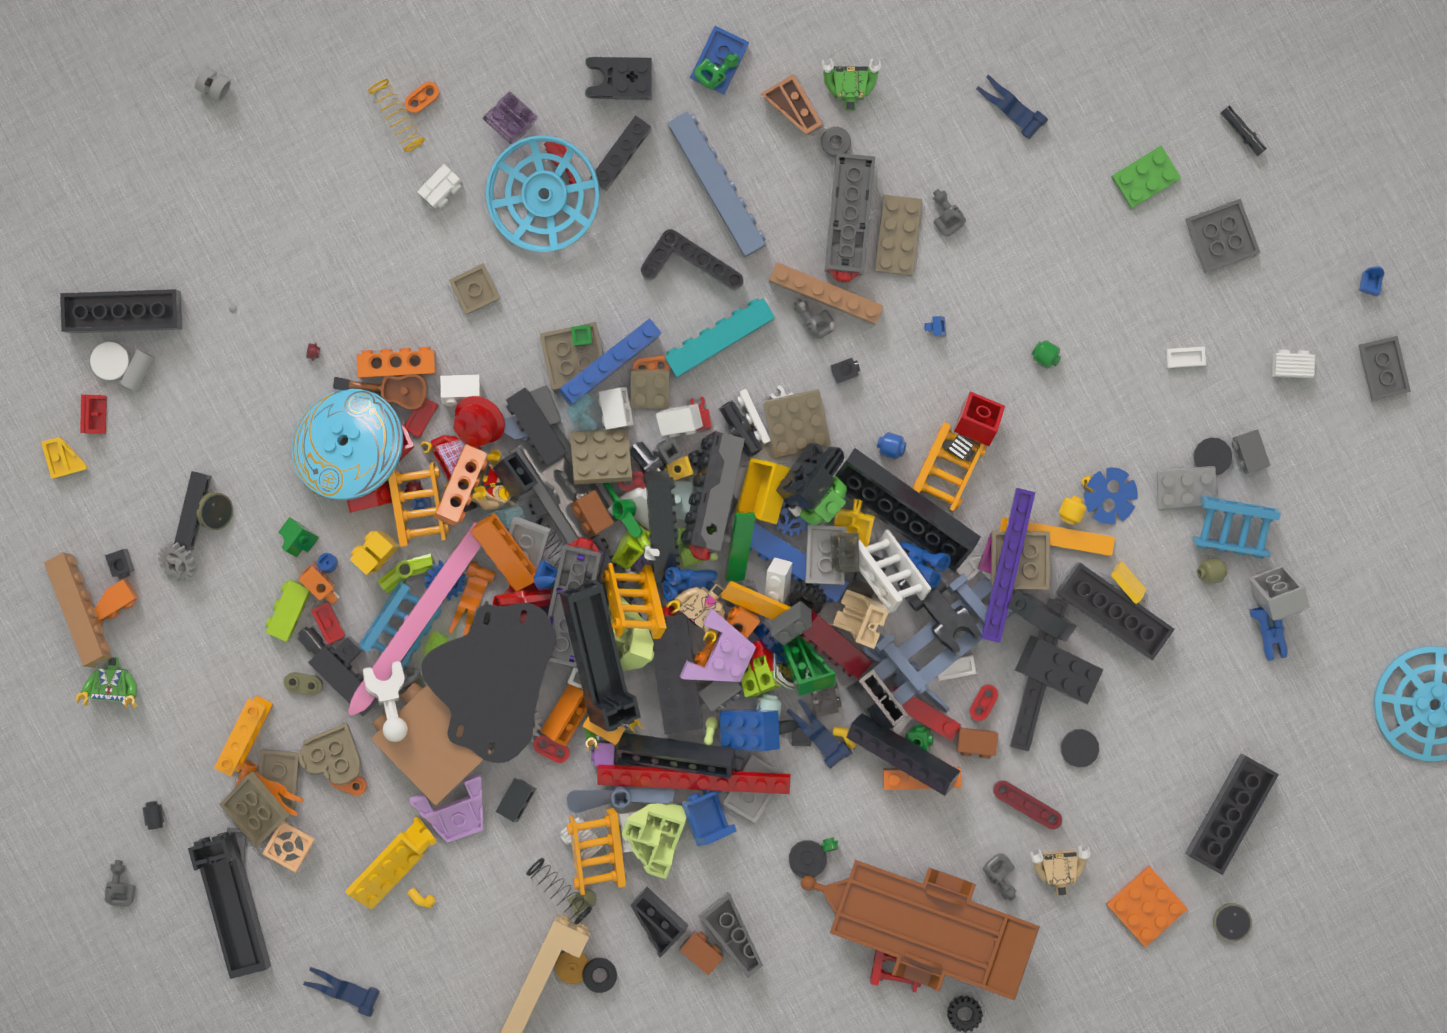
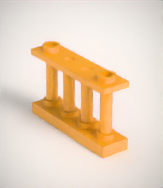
(929, 468)
(402, 515)
(648, 592)
(243, 735)
(614, 857)

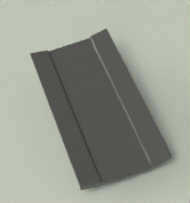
(557, 488)

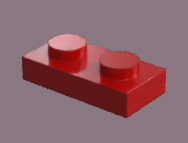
(328, 623)

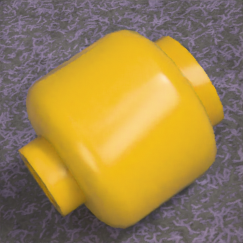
(1072, 510)

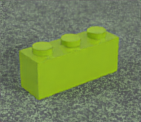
(287, 610)

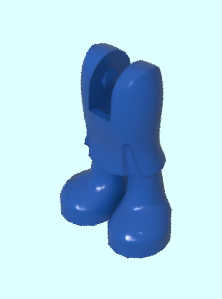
(922, 557)
(690, 578)
(1270, 635)

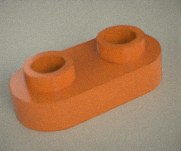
(420, 95)
(651, 363)
(349, 787)

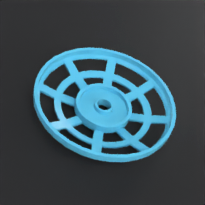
(531, 193)
(1418, 703)

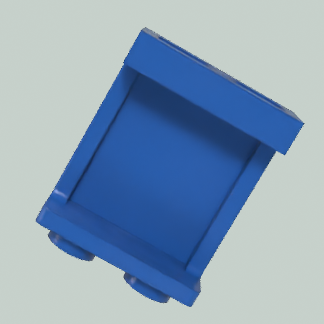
(706, 817)

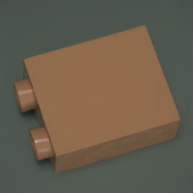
(426, 751)

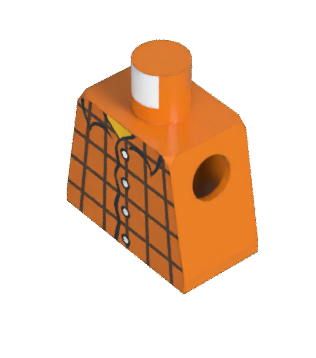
(312, 577)

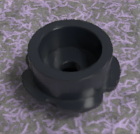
(693, 457)

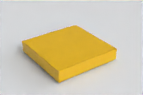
(1128, 582)

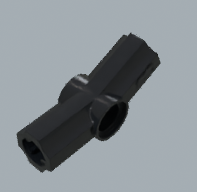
(740, 428)
(646, 459)

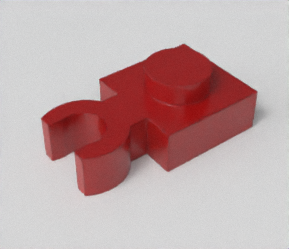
(705, 417)

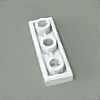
(753, 417)

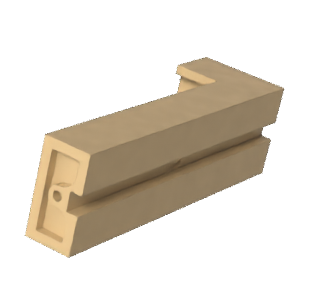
(861, 617)
(561, 936)

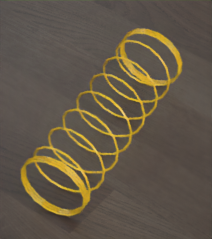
(419, 141)

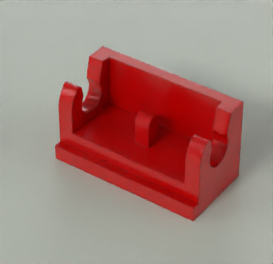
(93, 414)

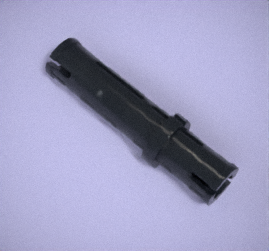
(1243, 130)

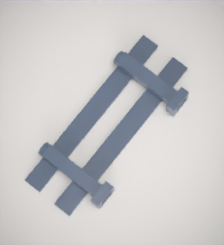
(898, 657)

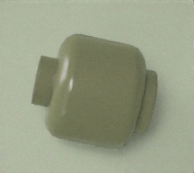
(1212, 571)

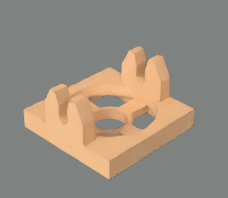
(292, 865)

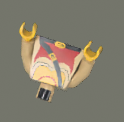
(490, 490)

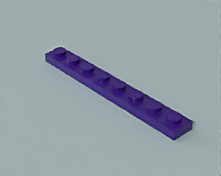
(1008, 565)

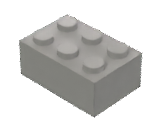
(1279, 592)

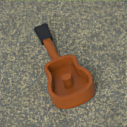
(408, 390)

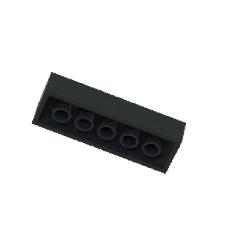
(121, 311)
(1114, 611)
(1231, 814)

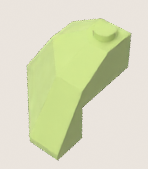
(635, 644)
(654, 835)

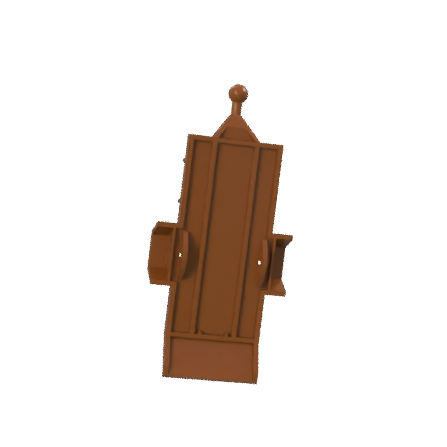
(921, 922)

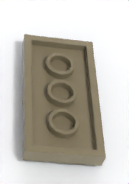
(898, 235)

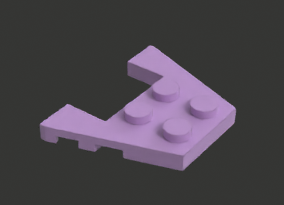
(728, 656)
(458, 817)

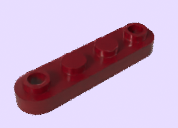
(1027, 804)

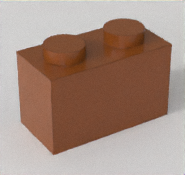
(591, 513)
(977, 742)
(702, 952)

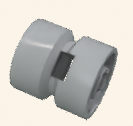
(219, 84)

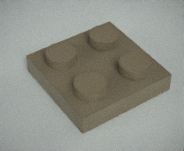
(474, 289)
(650, 388)

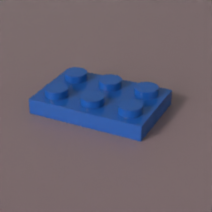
(716, 49)

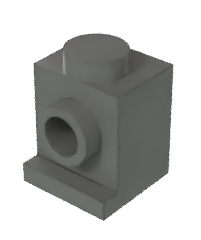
(667, 451)

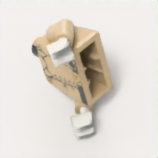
(1060, 867)

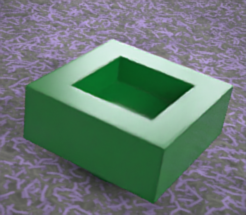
(581, 335)

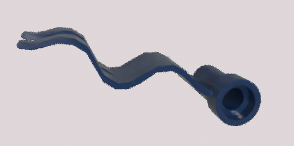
(1015, 110)
(821, 737)

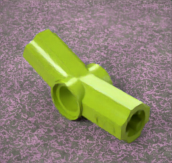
(417, 566)

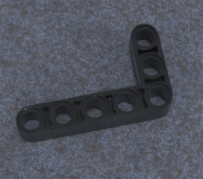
(691, 257)

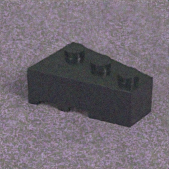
(658, 919)

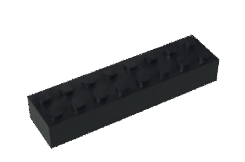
(906, 509)

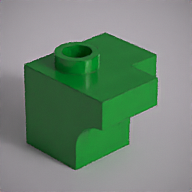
(297, 537)

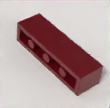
(836, 646)

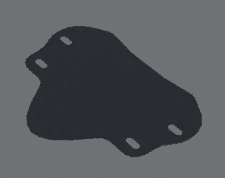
(493, 679)

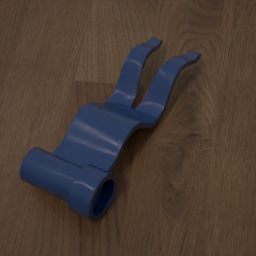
(347, 992)

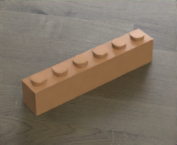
(825, 293)
(78, 609)

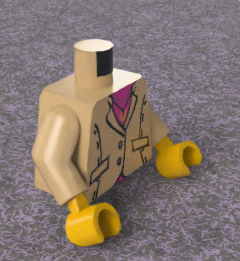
(696, 605)

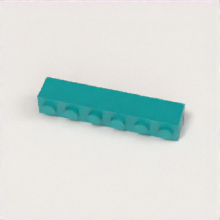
(719, 338)

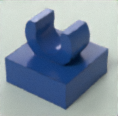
(938, 326)

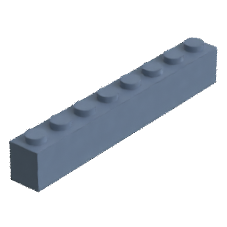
(716, 184)

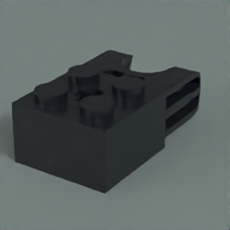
(616, 81)
(810, 476)

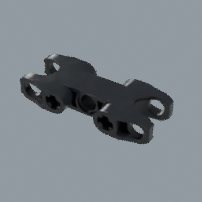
(947, 619)

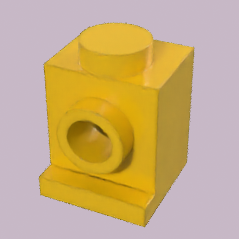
(685, 465)

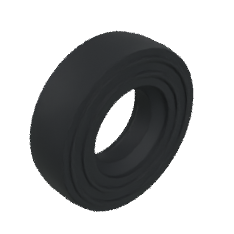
(787, 726)
(591, 966)

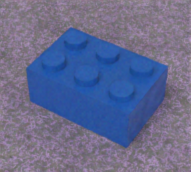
(750, 729)

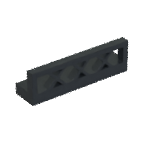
(189, 523)

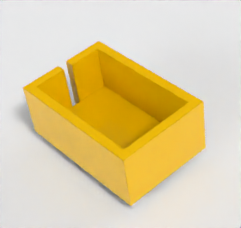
(760, 491)
(374, 552)

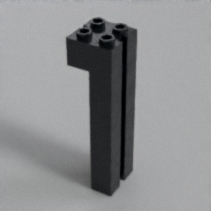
(598, 657)
(231, 903)

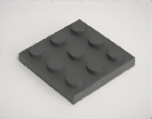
(1222, 235)

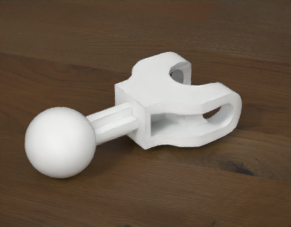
(387, 693)

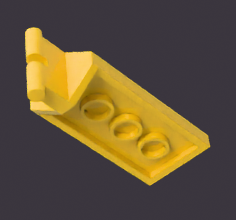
(391, 864)

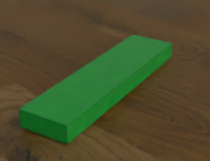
(740, 546)

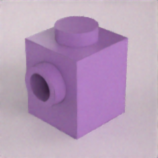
(604, 754)

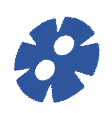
(1099, 485)

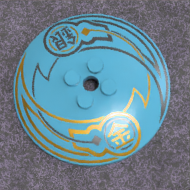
(362, 463)

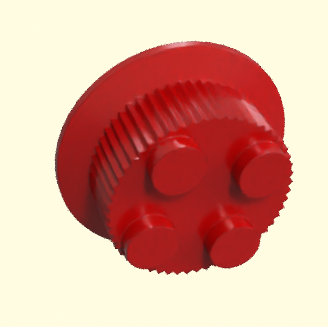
(478, 421)

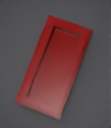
(420, 418)

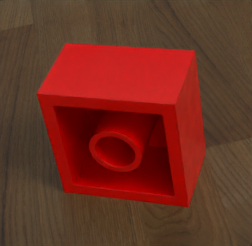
(979, 418)

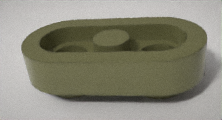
(302, 683)

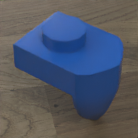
(1372, 280)
(545, 576)

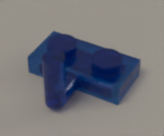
(771, 643)

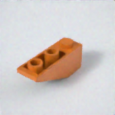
(115, 599)

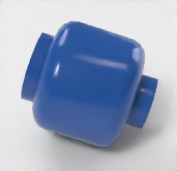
(891, 446)

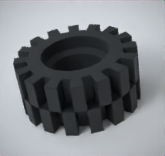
(812, 592)
(972, 1022)

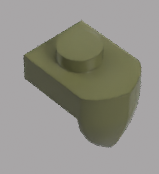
(589, 899)

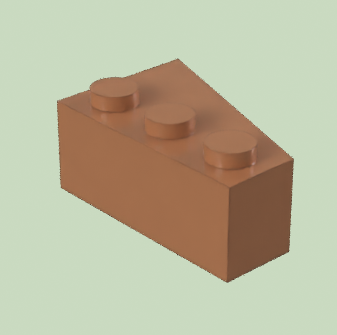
(794, 103)

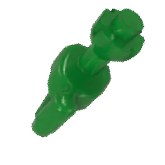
(716, 72)

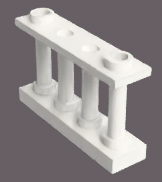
(880, 583)

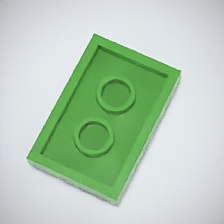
(1146, 177)

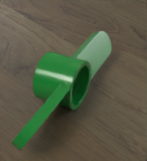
(625, 511)

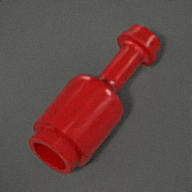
(559, 150)

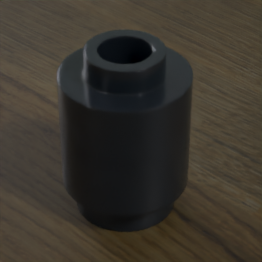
(311, 640)
(153, 815)

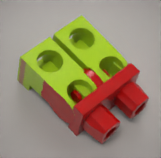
(760, 672)

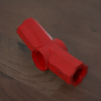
(540, 598)

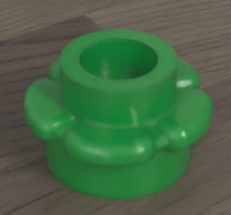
(829, 845)

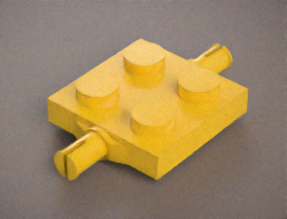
(856, 522)

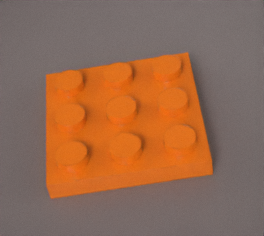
(1146, 906)

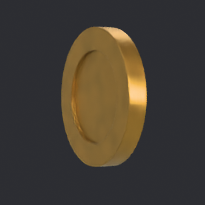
(570, 967)

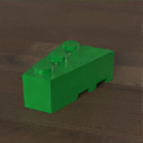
(806, 667)

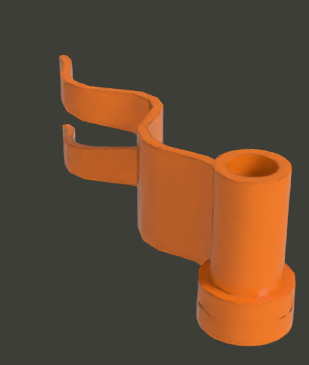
(472, 594)
(274, 787)

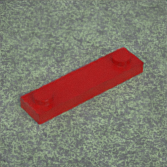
(930, 717)

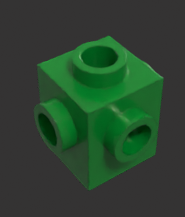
(920, 736)

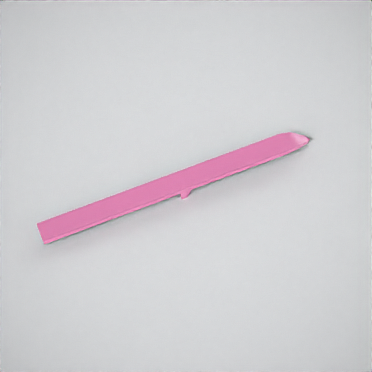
(418, 618)

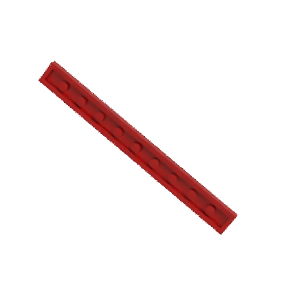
(664, 778)

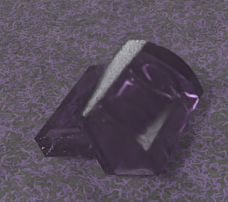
(510, 118)

